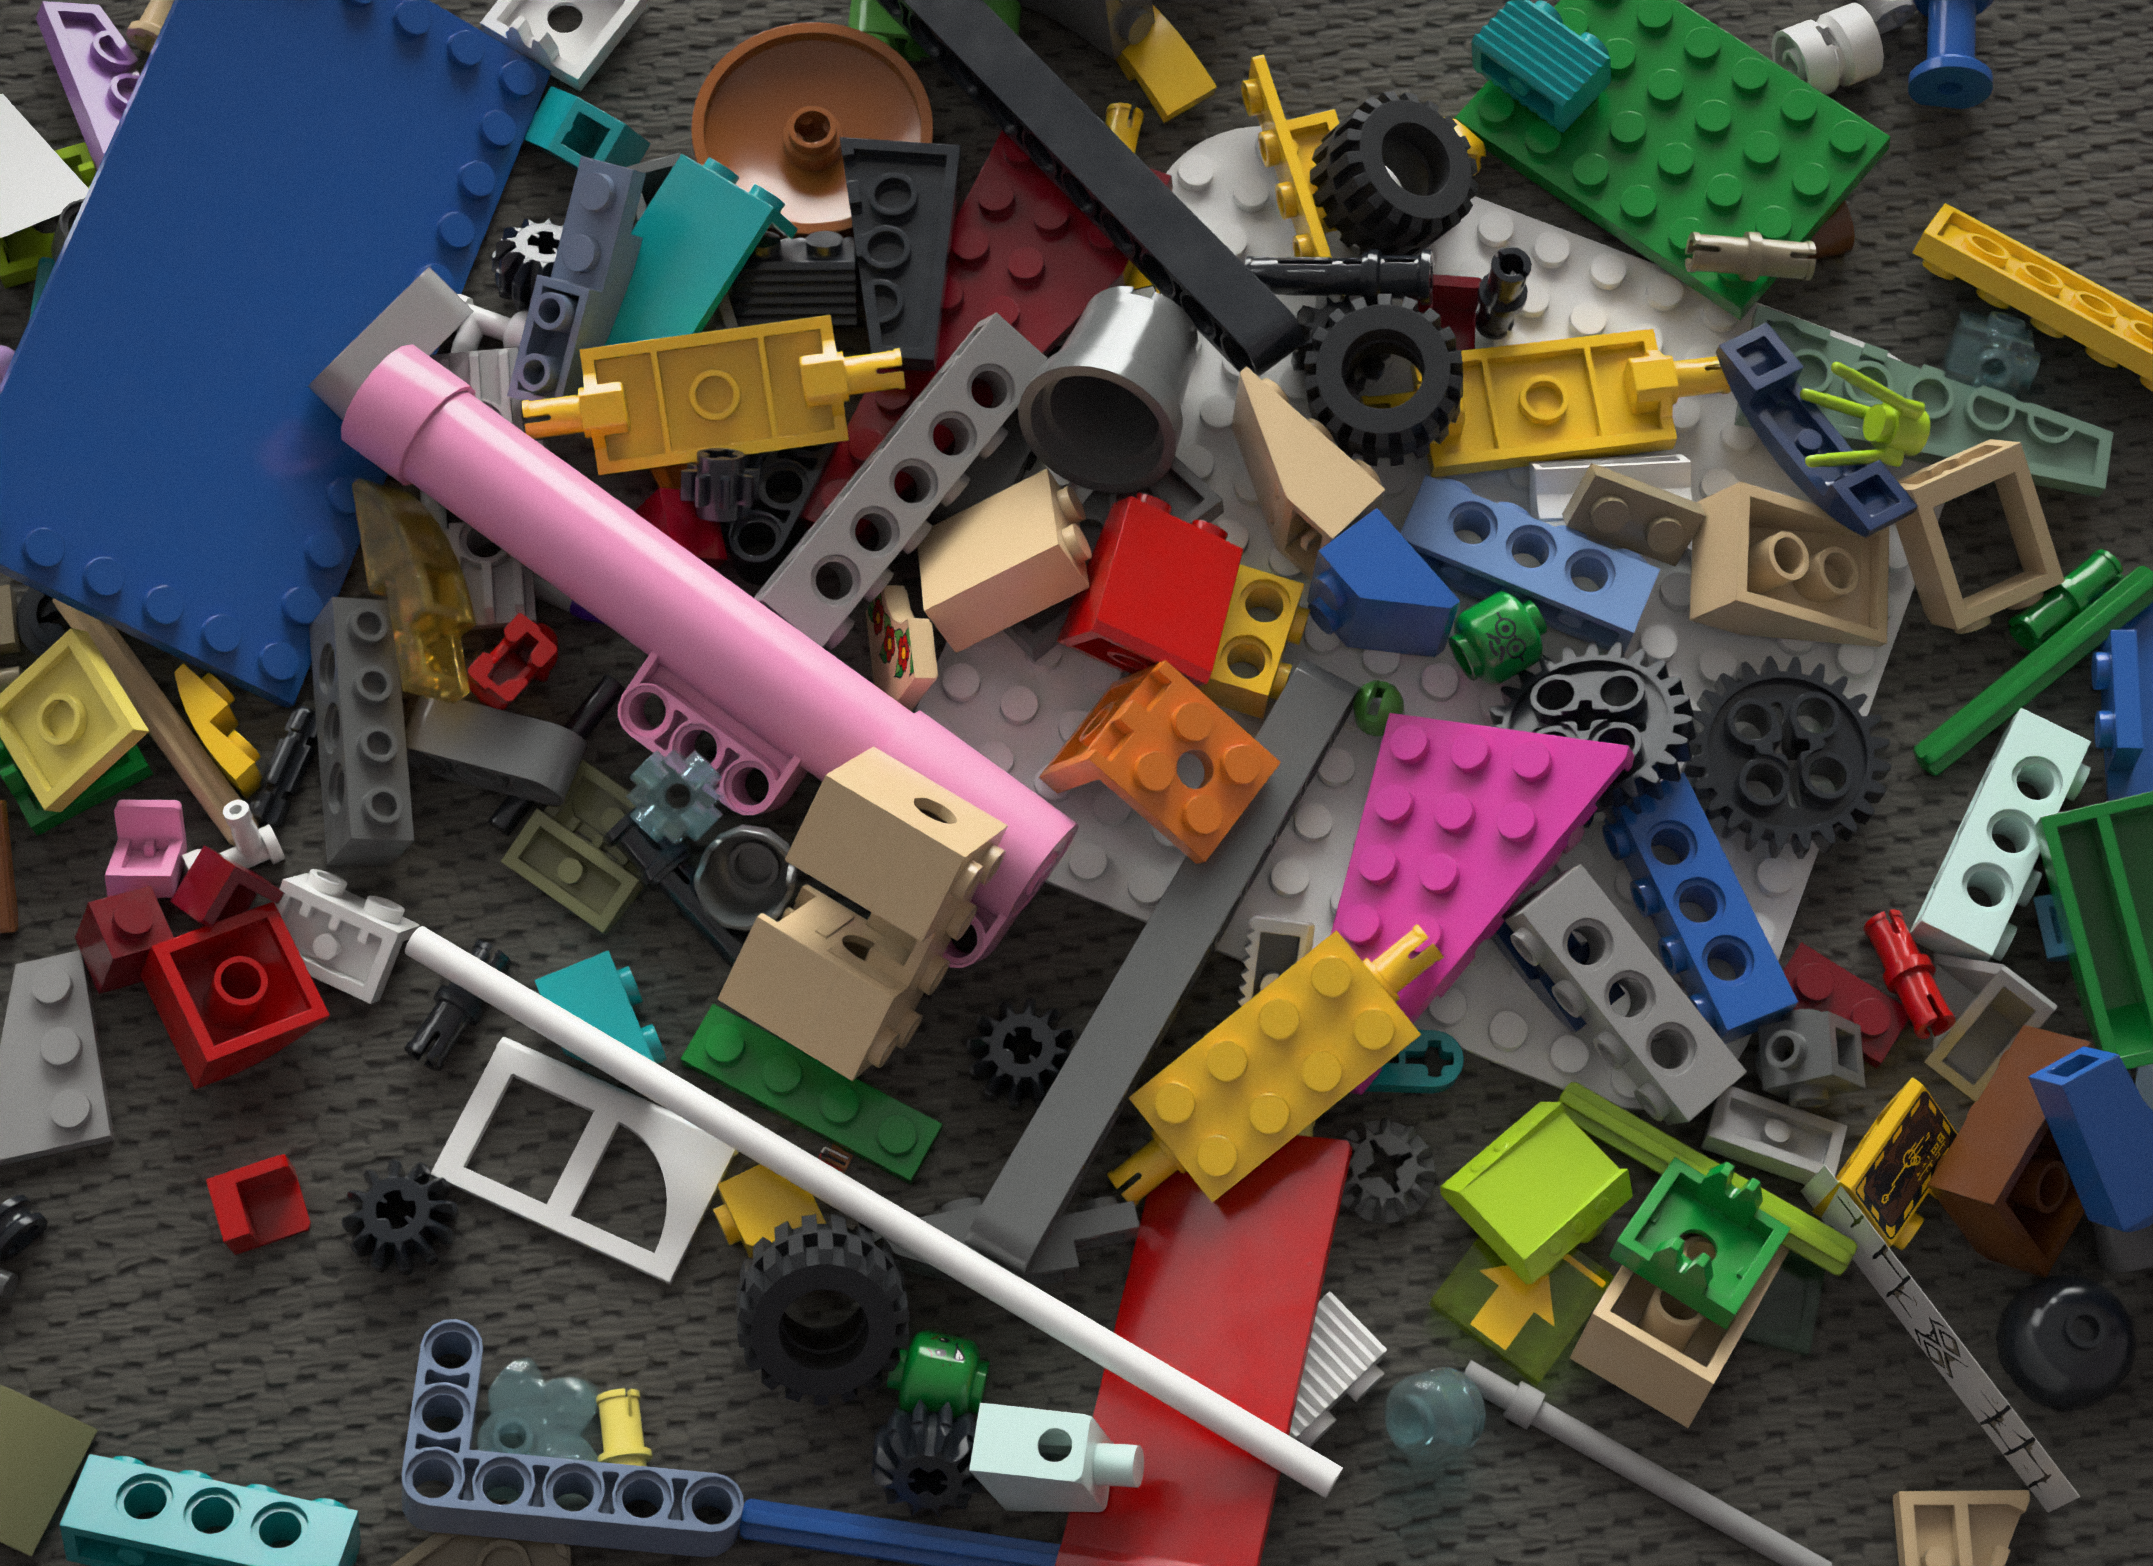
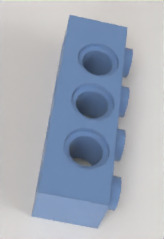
(1563, 553)

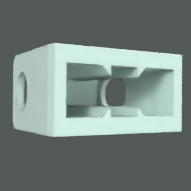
(1049, 1460)

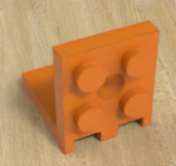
(1135, 746)

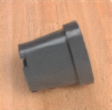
(1113, 393)

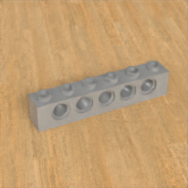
(989, 352)

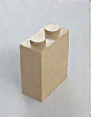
(1003, 560)

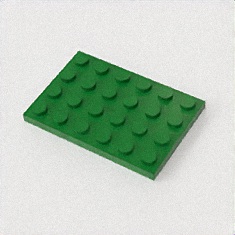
(1686, 142)

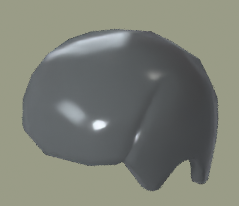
(745, 876)

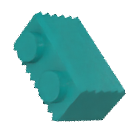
(1542, 61)

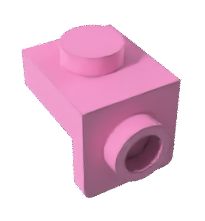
(147, 847)

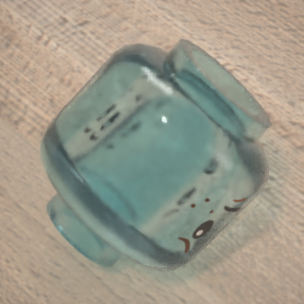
(1434, 1414)

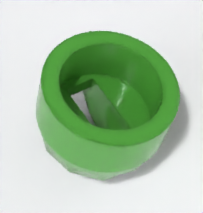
(1391, 703)

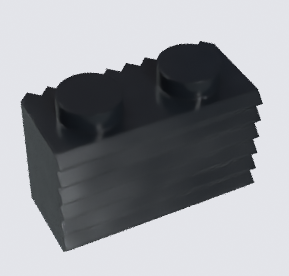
(798, 280)

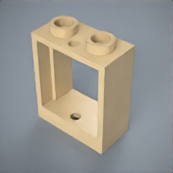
(1927, 552)

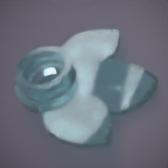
(542, 1413)

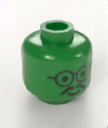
(1498, 638)

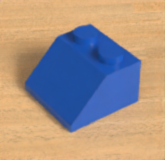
(1380, 592)

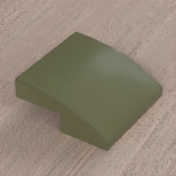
(569, 865)
(36, 1465)

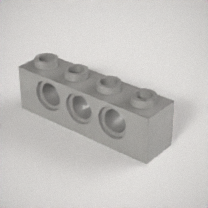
(1699, 1061)

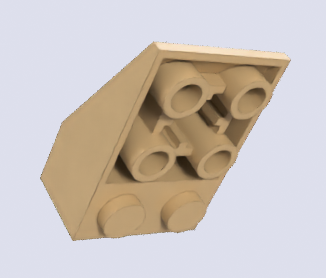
(1298, 472)

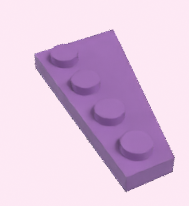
(92, 66)

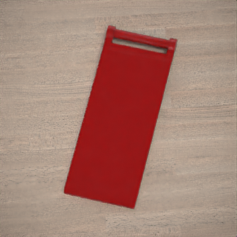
(1233, 1305)

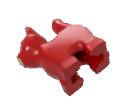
(523, 655)

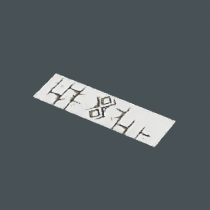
(1942, 1345)

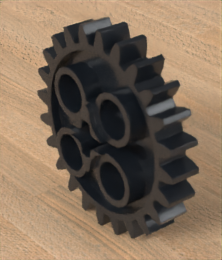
(1608, 703)
(1840, 753)

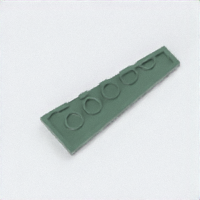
(2057, 447)

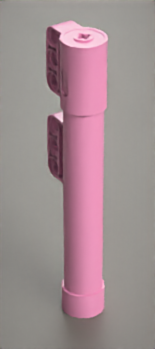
(710, 646)

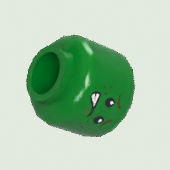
(940, 1371)

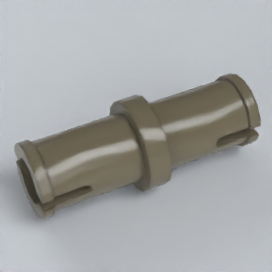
(1750, 256)

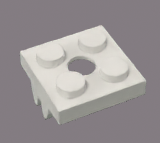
(570, 55)

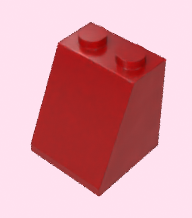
(1154, 591)

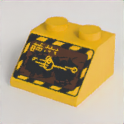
(1895, 1163)

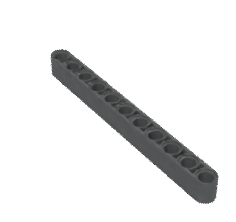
(1155, 983)

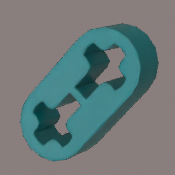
(1414, 1077)

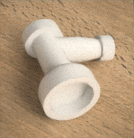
(488, 323)
(252, 844)

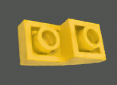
(1167, 70)
(209, 711)

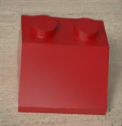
(232, 993)

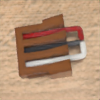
(835, 1158)

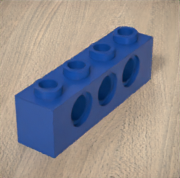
(1706, 878)

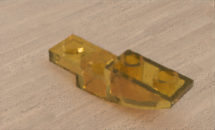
(425, 589)

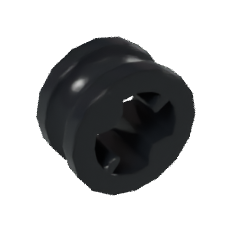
(18, 1226)

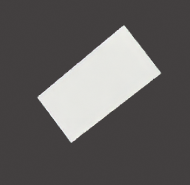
(32, 175)

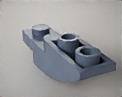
(586, 283)

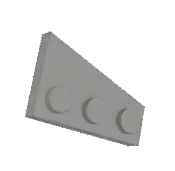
(51, 1063)

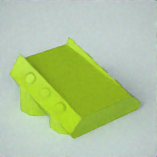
(1538, 1191)

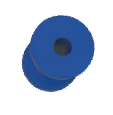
(1951, 72)

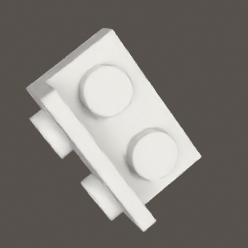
(343, 935)

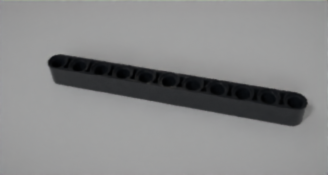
(1104, 179)

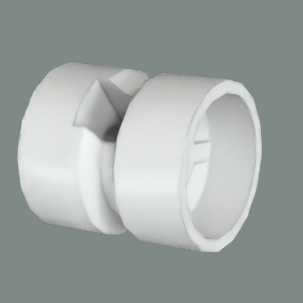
(1832, 51)

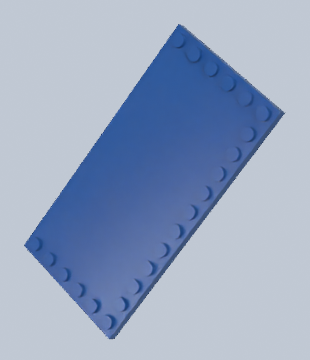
(232, 244)

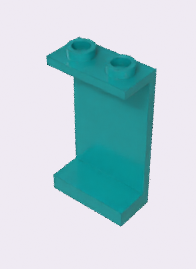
(692, 249)

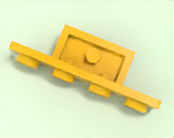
(1290, 148)

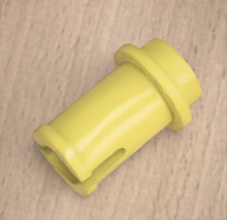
(622, 1428)

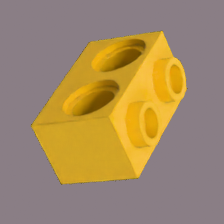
(1256, 642)

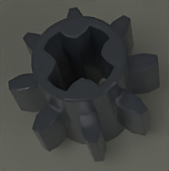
(719, 484)

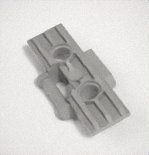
(498, 583)

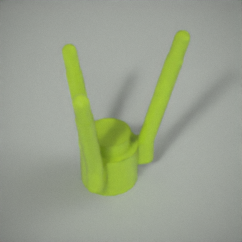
(1894, 428)

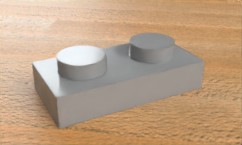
(1772, 1135)

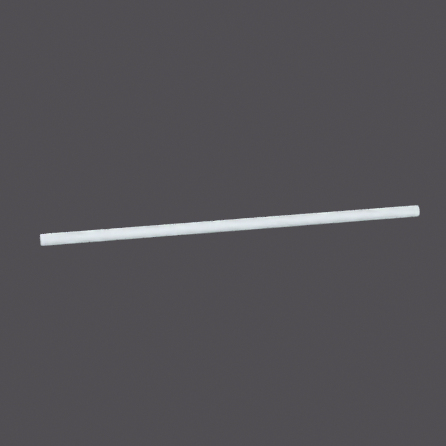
(877, 1213)

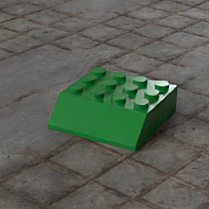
(2103, 899)

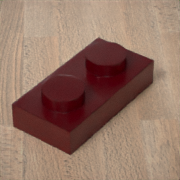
(1828, 987)

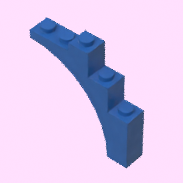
(2101, 1135)

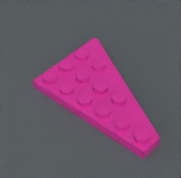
(1458, 833)

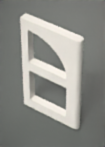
(687, 1156)

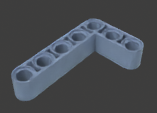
(541, 1479)

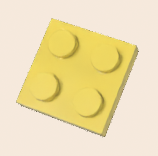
(67, 720)

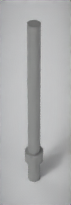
(1526, 1406)

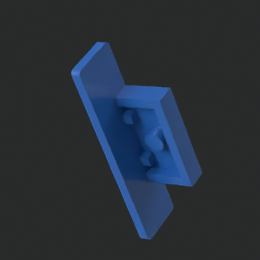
(2125, 724)

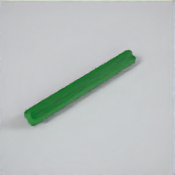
(2035, 672)

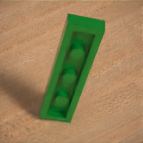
(811, 1094)

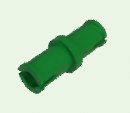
(2066, 600)

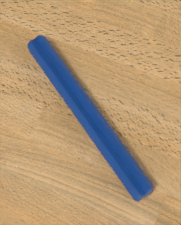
(887, 1538)

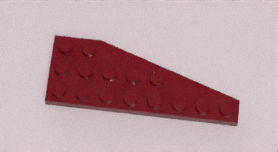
(1012, 253)

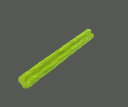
(1656, 1151)

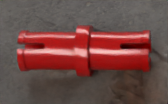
(1909, 974)

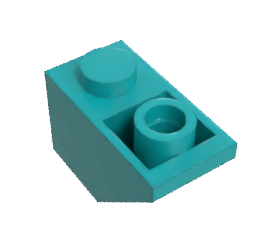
(574, 128)
(604, 1000)

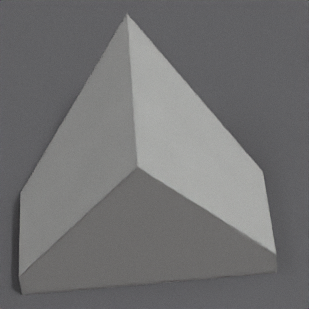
(1989, 1013)

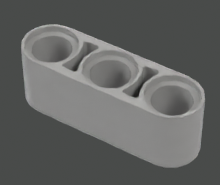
(419, 316)

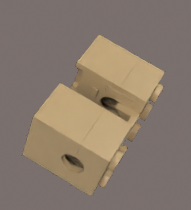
(907, 856)

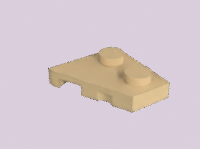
(1956, 1526)

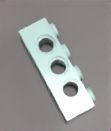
(2031, 753)

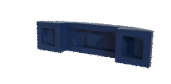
(1766, 387)

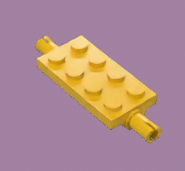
(713, 389)
(1564, 401)
(1275, 1065)

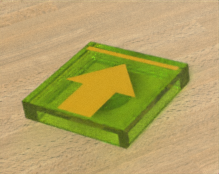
(1518, 1320)

